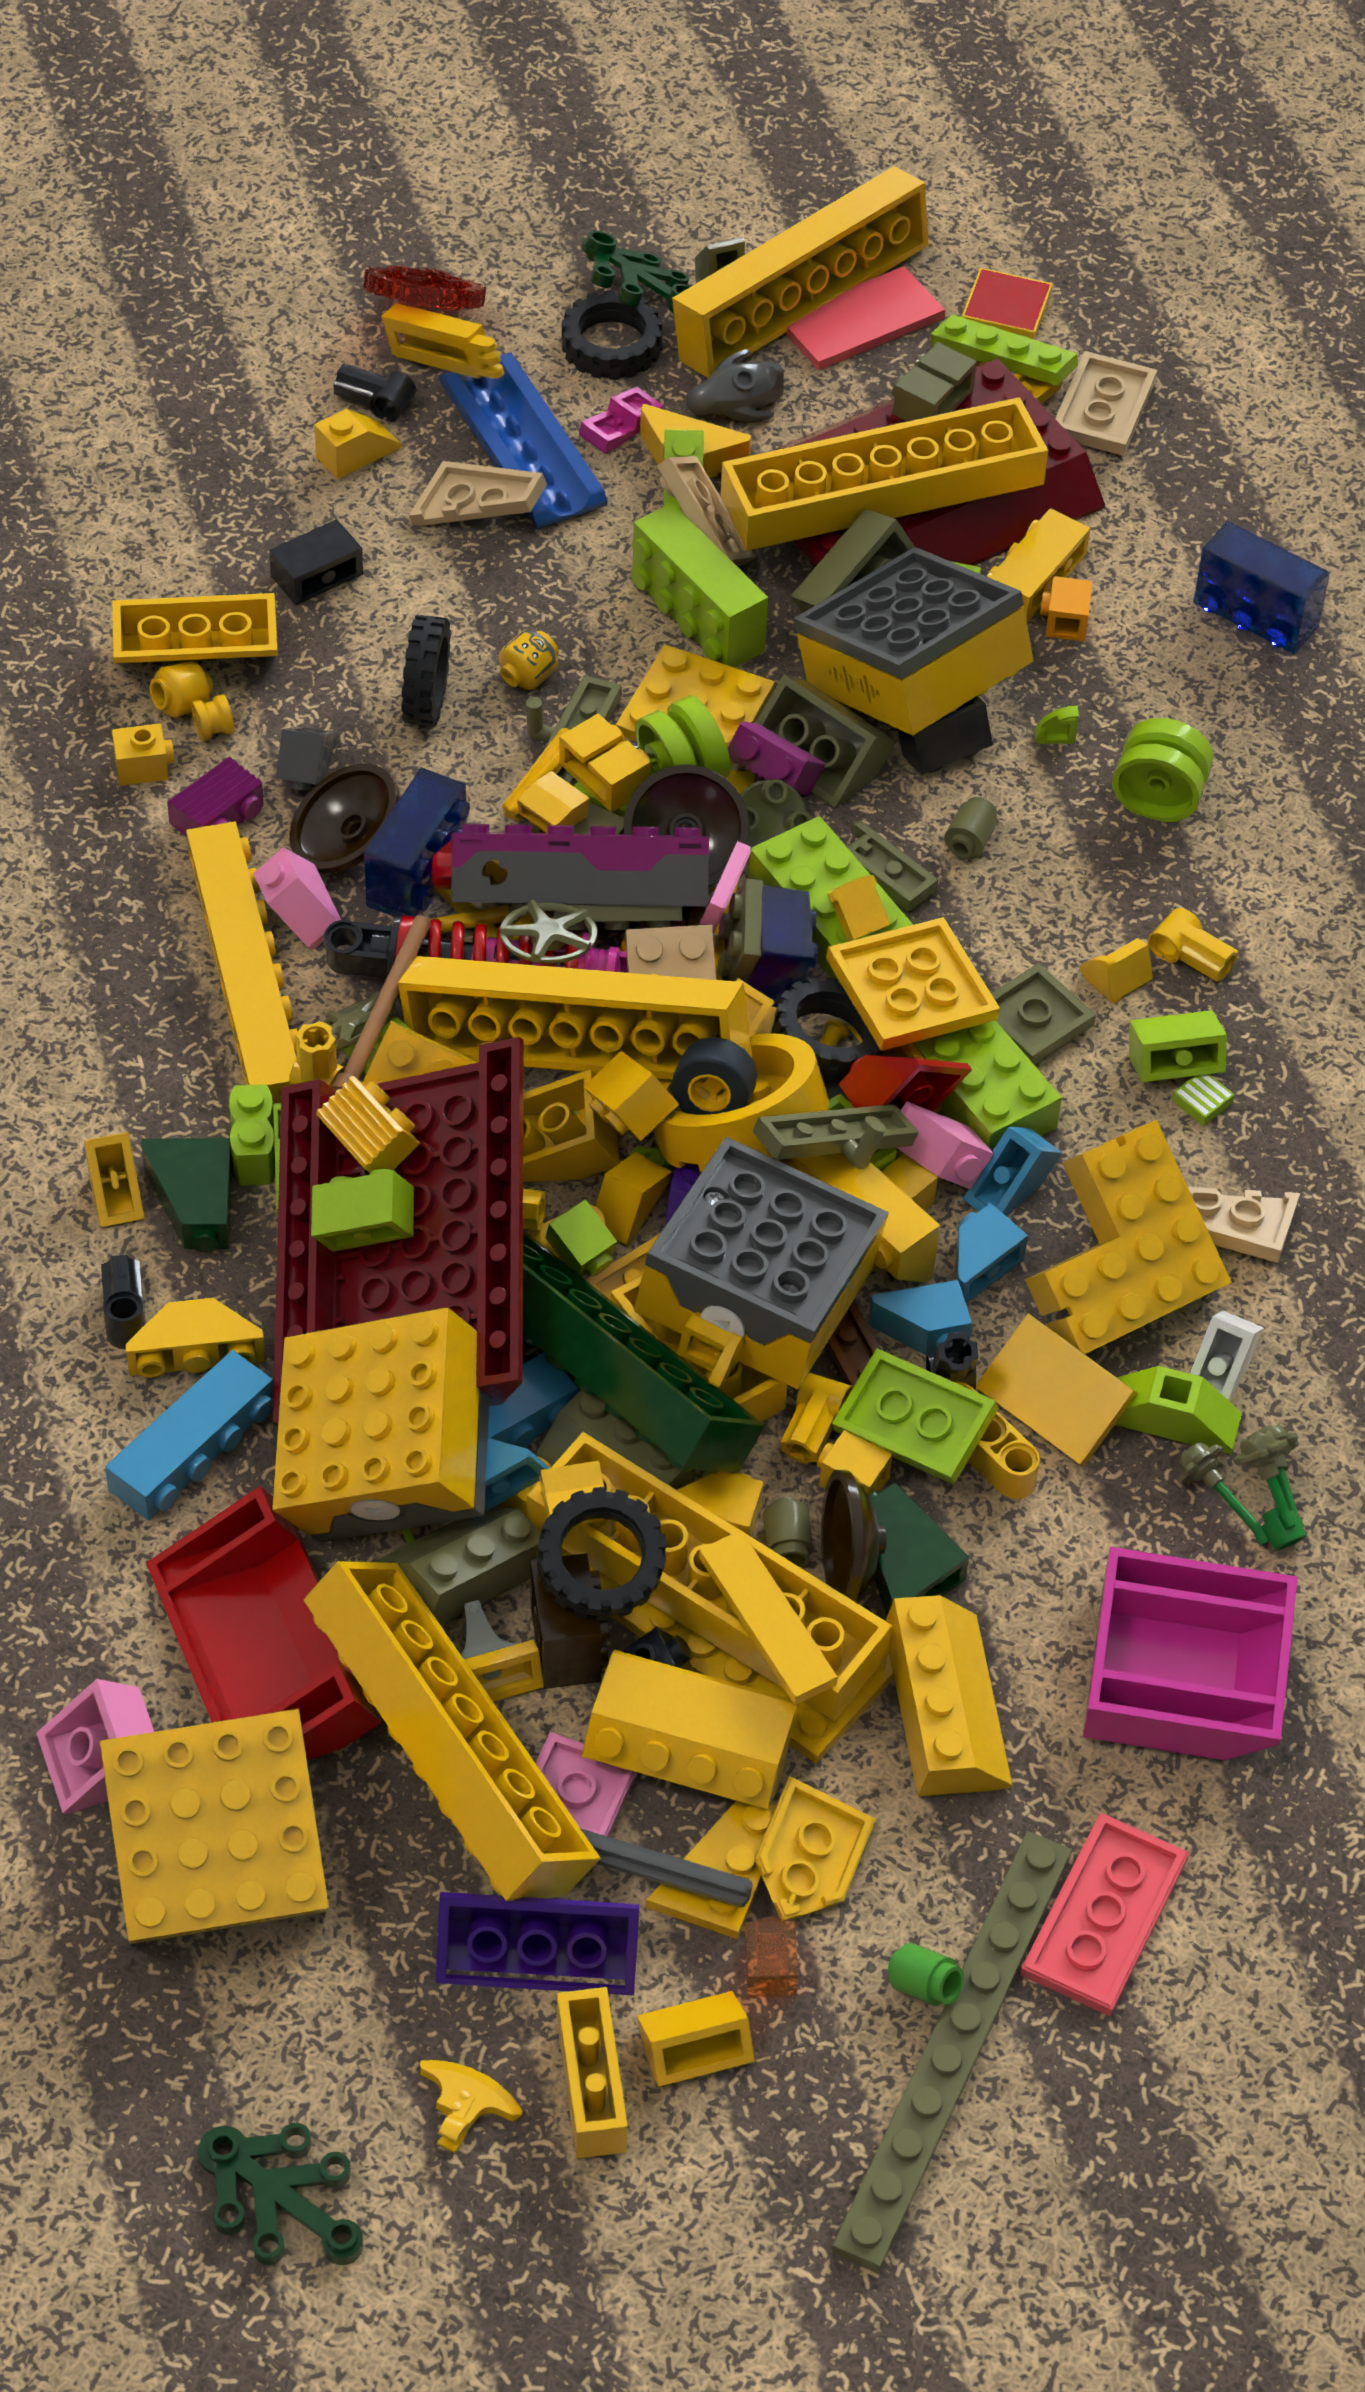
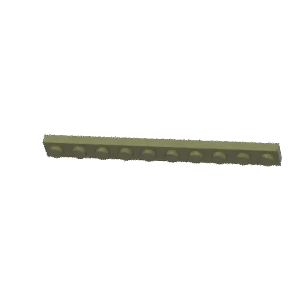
(951, 2054)

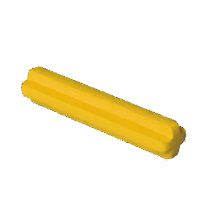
(546, 762)

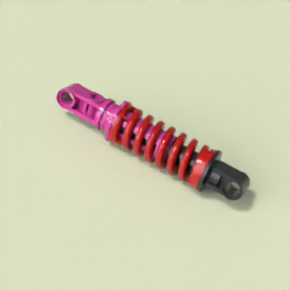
(377, 947)

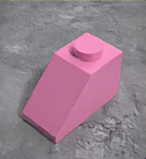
(297, 896)
(946, 1146)

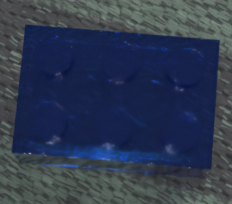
(1261, 587)
(403, 849)

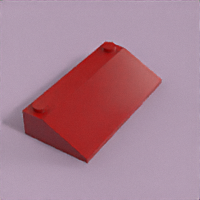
(247, 1632)

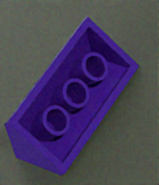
(536, 1939)

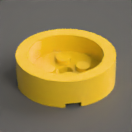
(785, 1085)

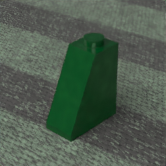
(193, 1187)
(918, 1552)

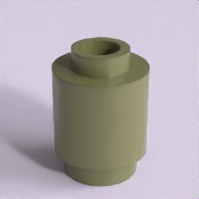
(971, 827)
(789, 1530)

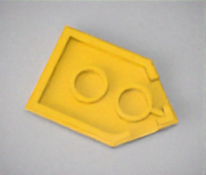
(811, 1850)

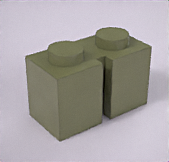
(934, 384)

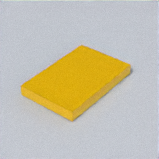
(1056, 1389)

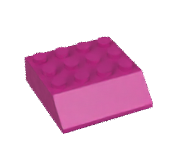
(1190, 1656)

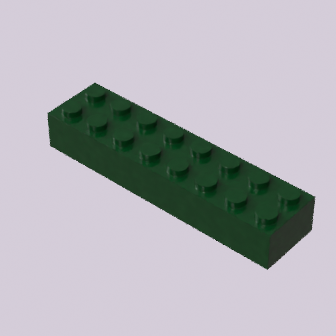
(631, 1369)

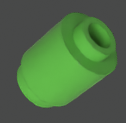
(925, 1975)

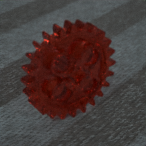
(424, 287)

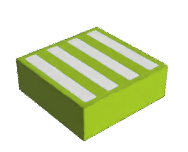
(1203, 1098)

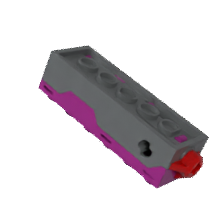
(576, 867)

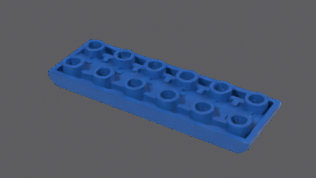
(526, 436)

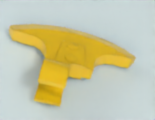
(464, 2098)

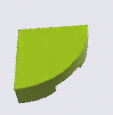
(1058, 726)

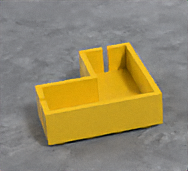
(1149, 1249)

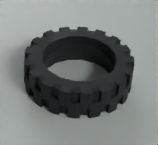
(607, 361)
(426, 670)
(830, 999)
(612, 1507)

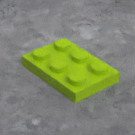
(916, 1415)

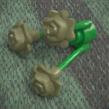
(1268, 1454)

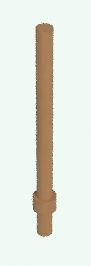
(384, 1002)

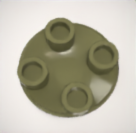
(772, 809)

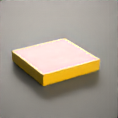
(1008, 302)

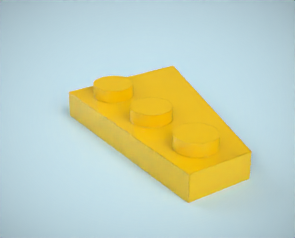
(728, 1848)

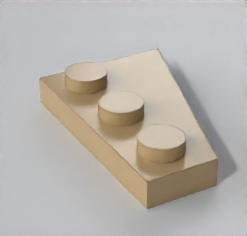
(476, 492)
(1247, 1222)

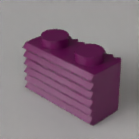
(774, 757)
(217, 797)

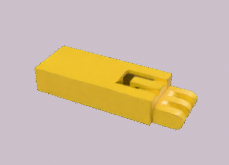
(442, 342)

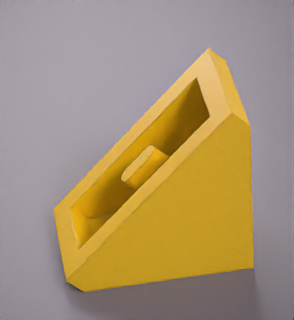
(113, 1179)
(630, 1194)

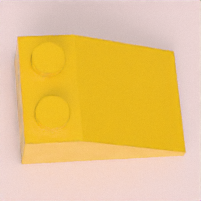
(562, 1143)

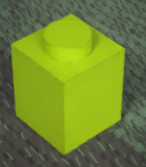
(582, 1240)

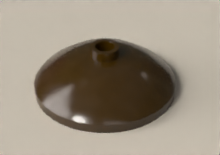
(693, 798)
(343, 816)
(849, 1536)

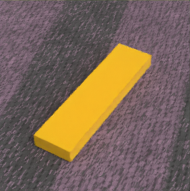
(768, 1617)

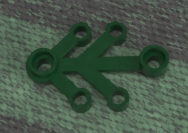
(633, 267)
(275, 2187)

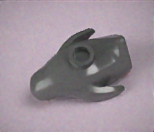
(738, 389)

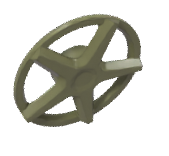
(548, 933)
(351, 1021)

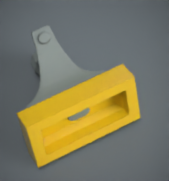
(499, 1666)

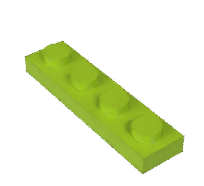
(1015, 351)

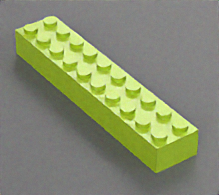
(1003, 1082)

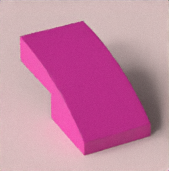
(619, 422)

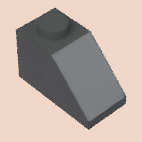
(304, 756)

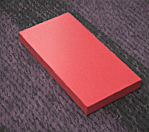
(865, 318)
(1104, 1914)

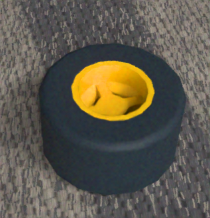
(714, 1077)

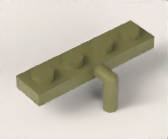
(589, 699)
(845, 1131)

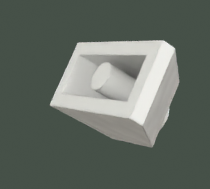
(1226, 1352)

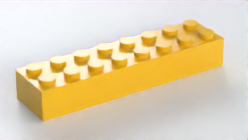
(801, 270)
(884, 470)
(570, 1014)
(844, 1631)
(451, 1731)

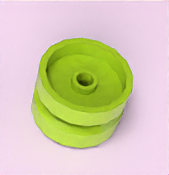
(683, 737)
(1162, 769)

